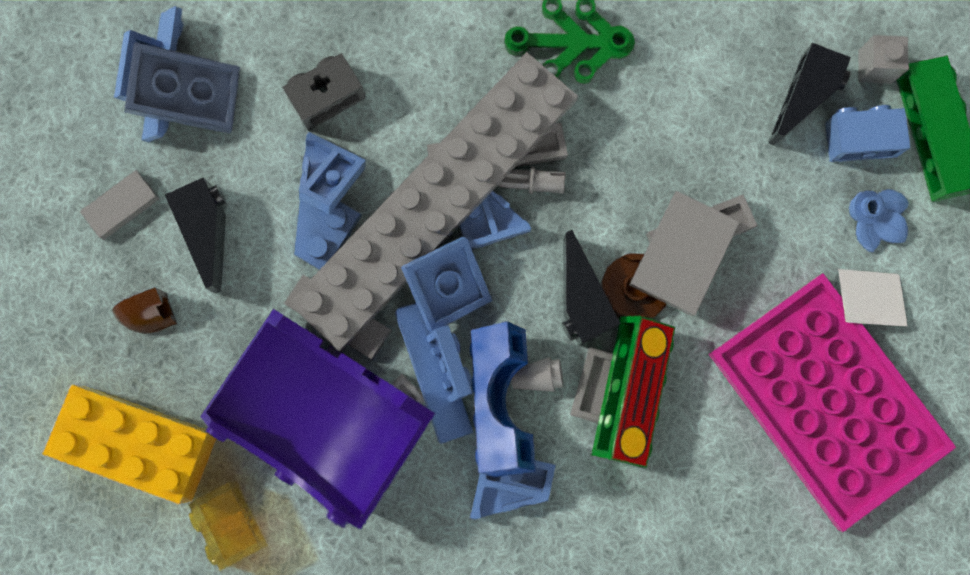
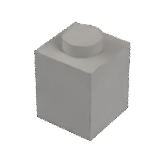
(883, 59)

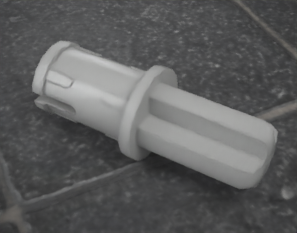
(535, 181)

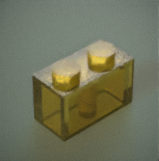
(226, 525)

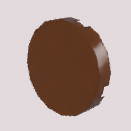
(623, 297)

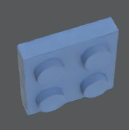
(447, 283)

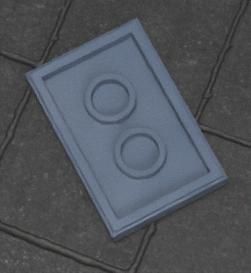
(182, 88)

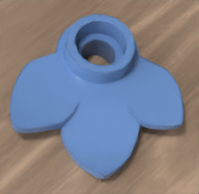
(882, 221)

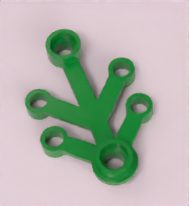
(574, 40)

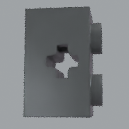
(318, 107)

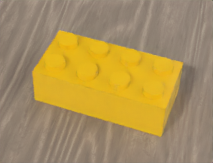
(130, 444)

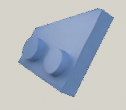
(322, 234)

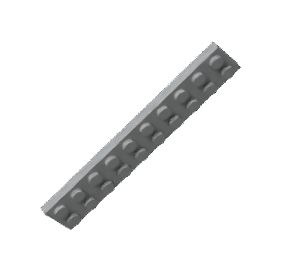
(433, 201)

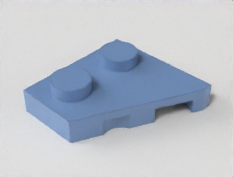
(327, 173)
(493, 222)
(512, 491)

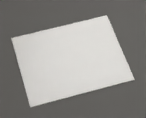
(872, 298)

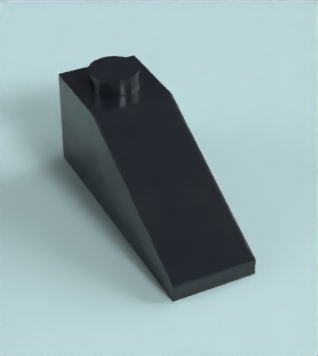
(814, 82)
(202, 225)
(584, 300)

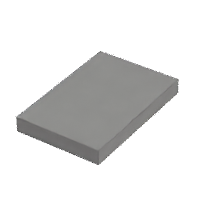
(684, 253)

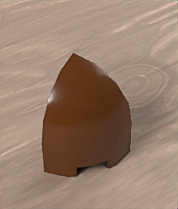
(145, 312)

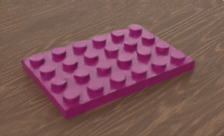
(832, 403)

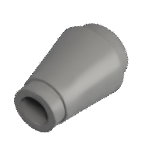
(539, 376)

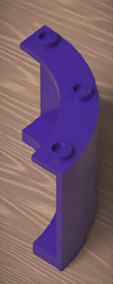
(317, 419)

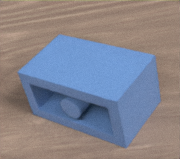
(867, 134)

